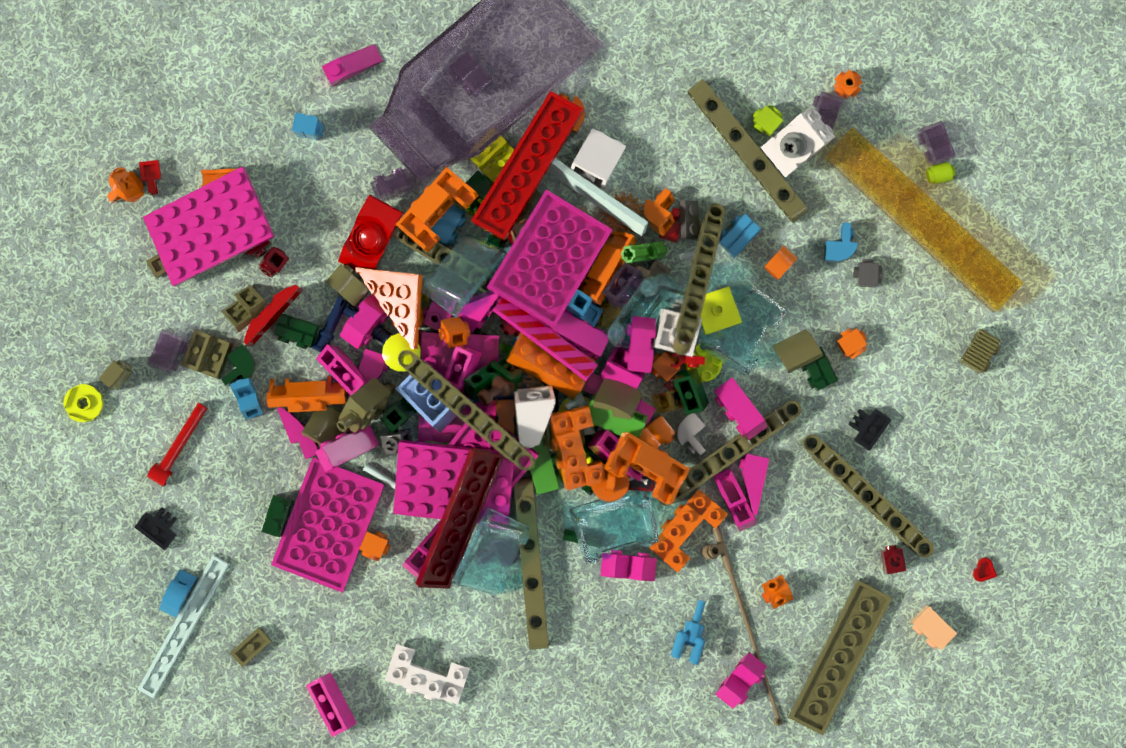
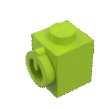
(767, 120)

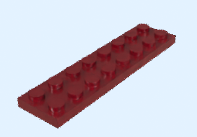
(459, 518)

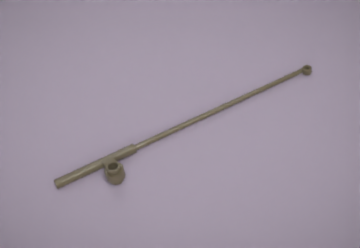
(712, 552)

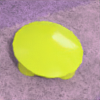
(394, 347)
(710, 369)

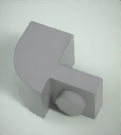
(687, 429)

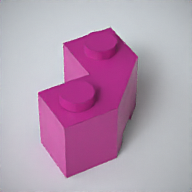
(359, 329)
(641, 351)
(628, 566)
(746, 673)

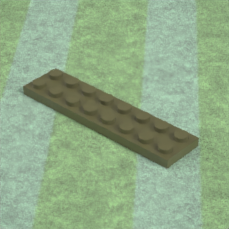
(839, 657)

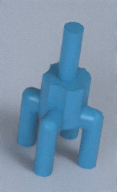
(691, 636)

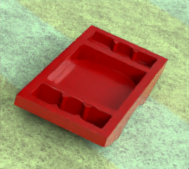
(370, 234)
(271, 313)

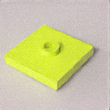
(719, 311)

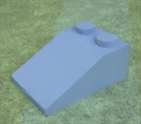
(426, 403)

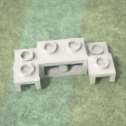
(426, 681)

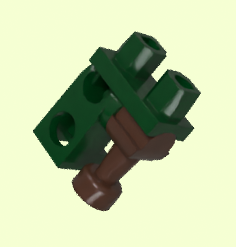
(493, 375)

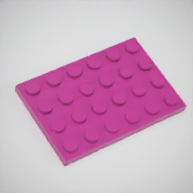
(208, 226)
(549, 258)
(438, 356)
(428, 477)
(327, 525)

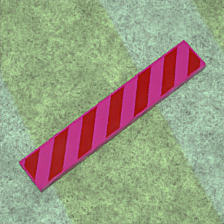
(546, 338)

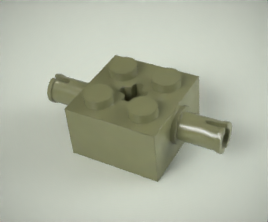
(365, 406)

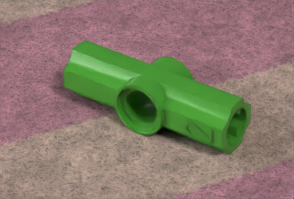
(644, 252)

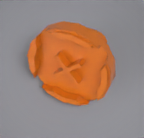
(125, 186)
(612, 489)

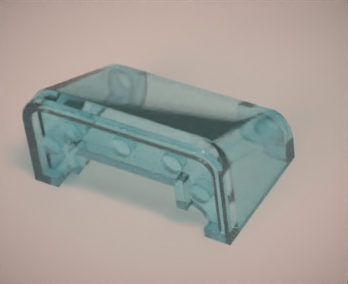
(462, 273)
(643, 304)
(614, 524)
(491, 553)

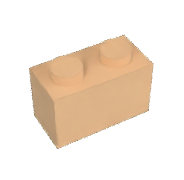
(933, 627)

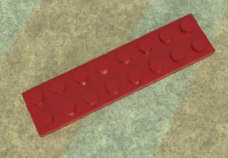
(527, 165)

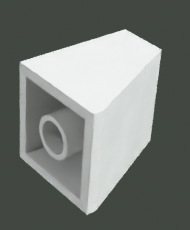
(598, 158)
(533, 412)

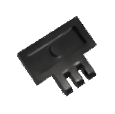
(869, 427)
(157, 528)

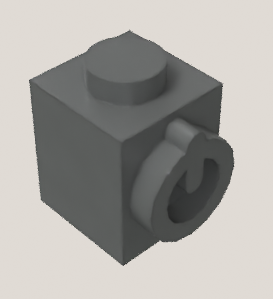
(867, 273)
(390, 440)

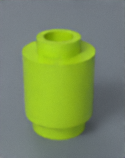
(940, 173)

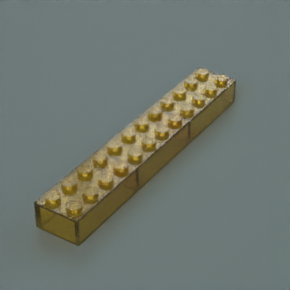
(923, 220)

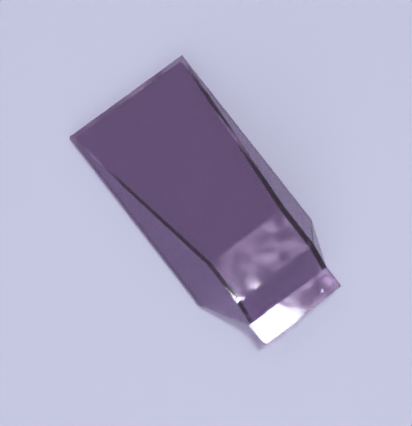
(518, 43)

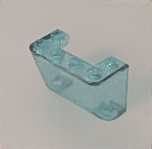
(738, 342)

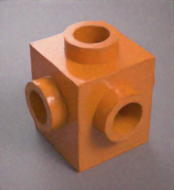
(843, 89)
(777, 592)

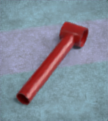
(160, 472)

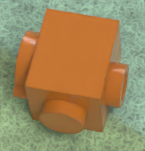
(454, 332)
(852, 342)
(662, 367)
(375, 545)

